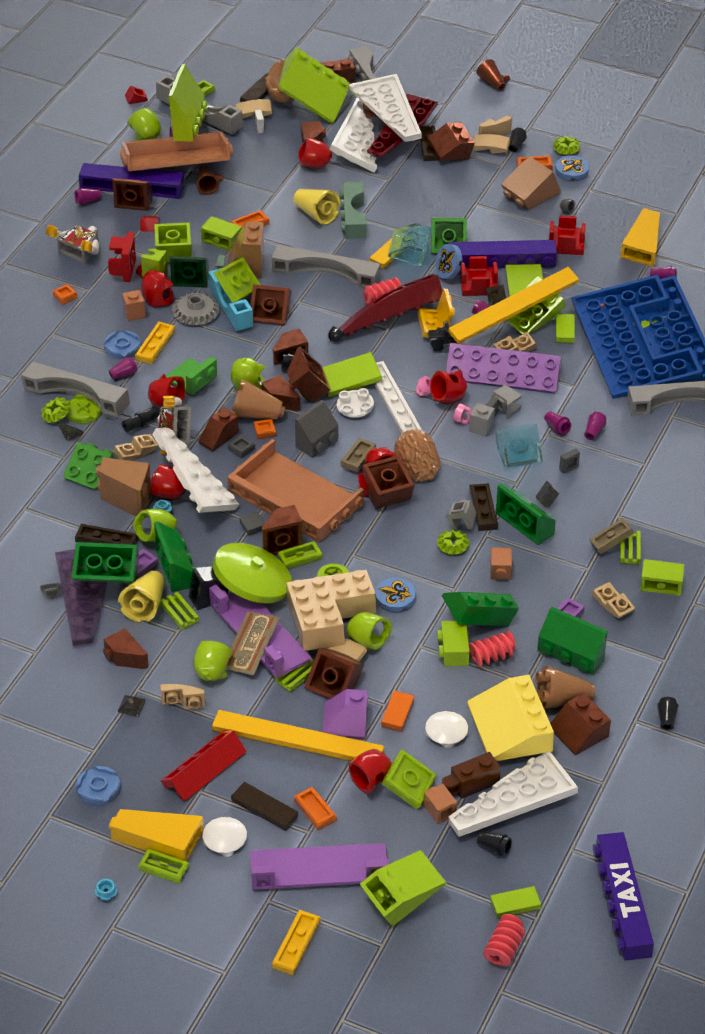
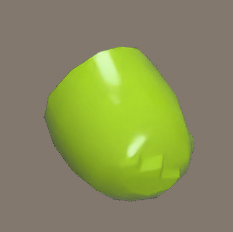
(145, 124)
(247, 370)
(155, 515)
(361, 627)
(211, 660)

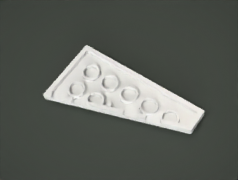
(390, 104)
(356, 138)
(193, 475)
(520, 791)

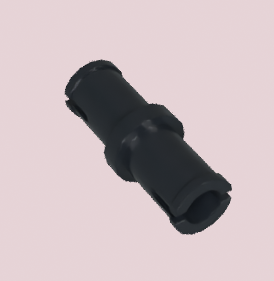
(140, 419)

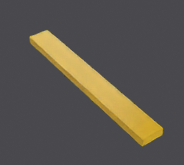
(513, 305)
(292, 736)

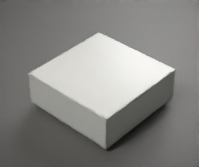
(259, 121)

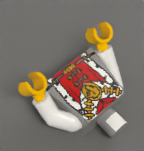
(77, 242)
(175, 418)

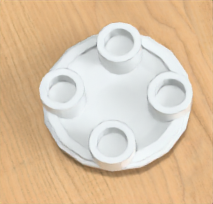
(355, 403)
(446, 728)
(224, 835)

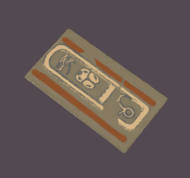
(251, 641)

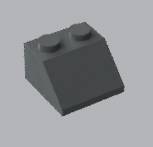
(315, 429)

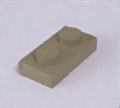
(356, 455)
(611, 536)

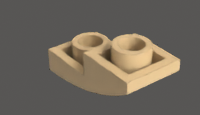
(248, 107)
(499, 127)
(495, 143)
(522, 343)
(140, 447)
(610, 600)
(350, 649)
(188, 695)

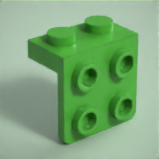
(195, 374)
(84, 464)

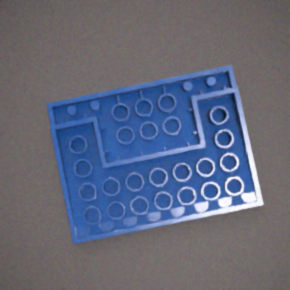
(635, 356)

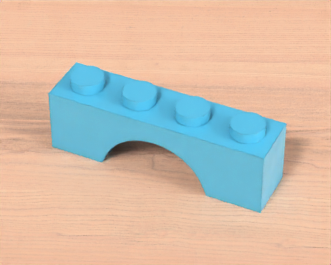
(239, 312)

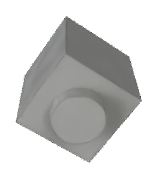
(481, 419)

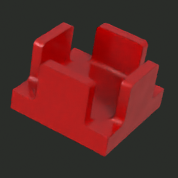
(567, 236)
(127, 249)
(477, 276)

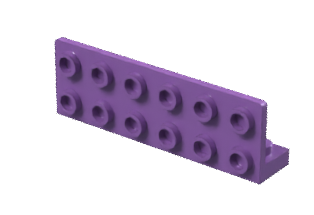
(505, 367)
(282, 651)
(315, 865)

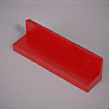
(205, 764)

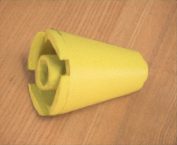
(318, 204)
(142, 597)

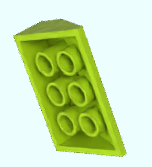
(313, 85)
(186, 106)

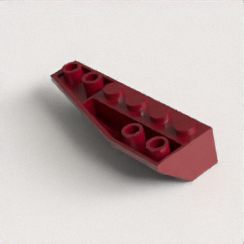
(388, 140)
(395, 303)

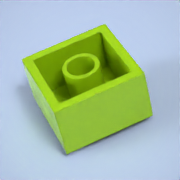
(174, 239)

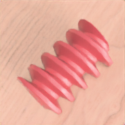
(376, 290)
(492, 648)
(504, 940)

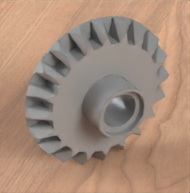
(195, 309)

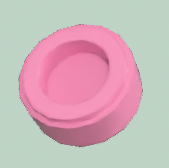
(423, 386)
(460, 413)

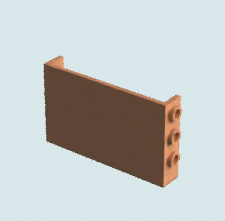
(169, 153)
(277, 482)

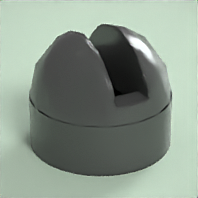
(567, 205)

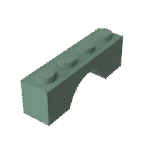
(352, 221)

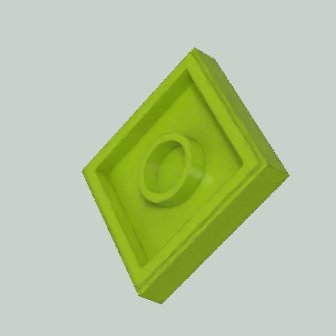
(409, 779)

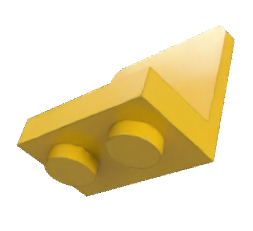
(433, 318)

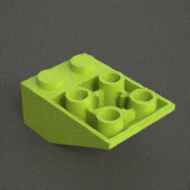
(539, 314)
(402, 886)

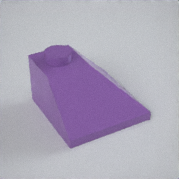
(346, 714)

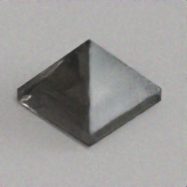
(495, 294)
(70, 432)
(547, 494)
(51, 590)
(131, 705)

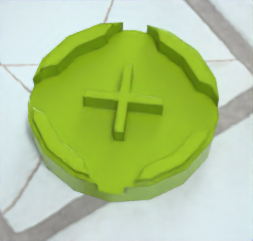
(83, 410)

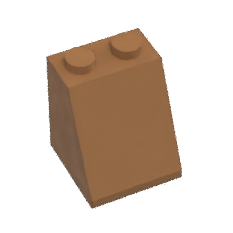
(530, 184)
(250, 247)
(124, 484)

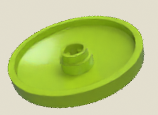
(251, 572)

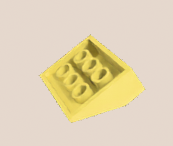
(512, 720)

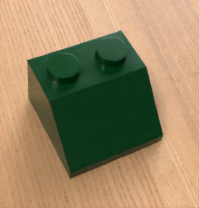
(189, 271)

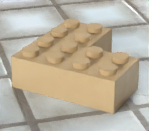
(324, 601)

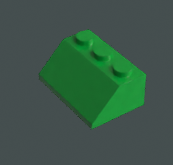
(524, 514)
(173, 557)
(105, 562)
(481, 608)
(572, 641)

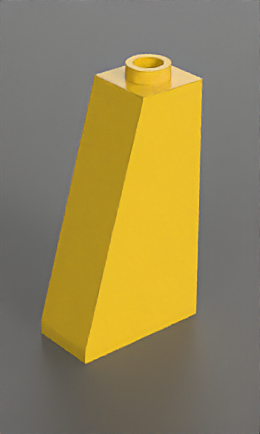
(642, 238)
(162, 832)

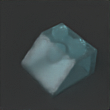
(410, 243)
(519, 445)

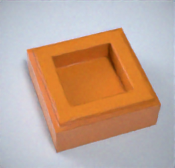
(65, 294)
(264, 429)

